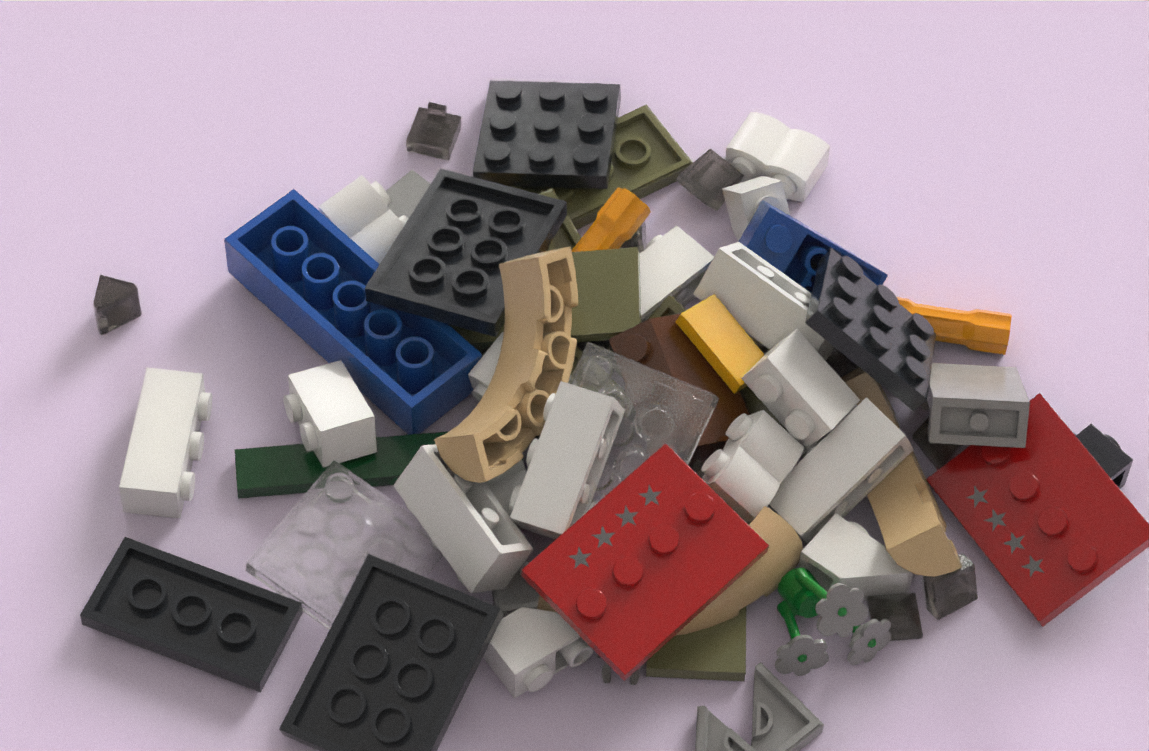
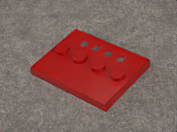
(1043, 513)
(644, 561)

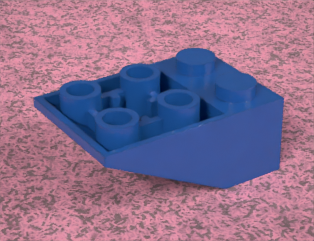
(795, 246)

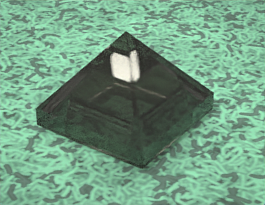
(900, 611)

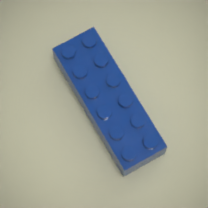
(317, 287)

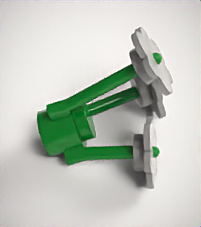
(839, 612)

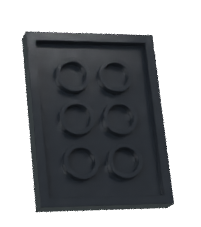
(453, 246)
(392, 664)

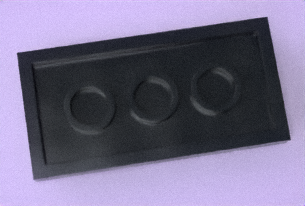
(192, 614)

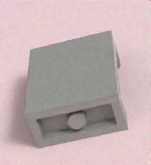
(977, 406)

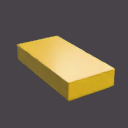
(720, 340)

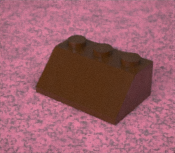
(667, 348)

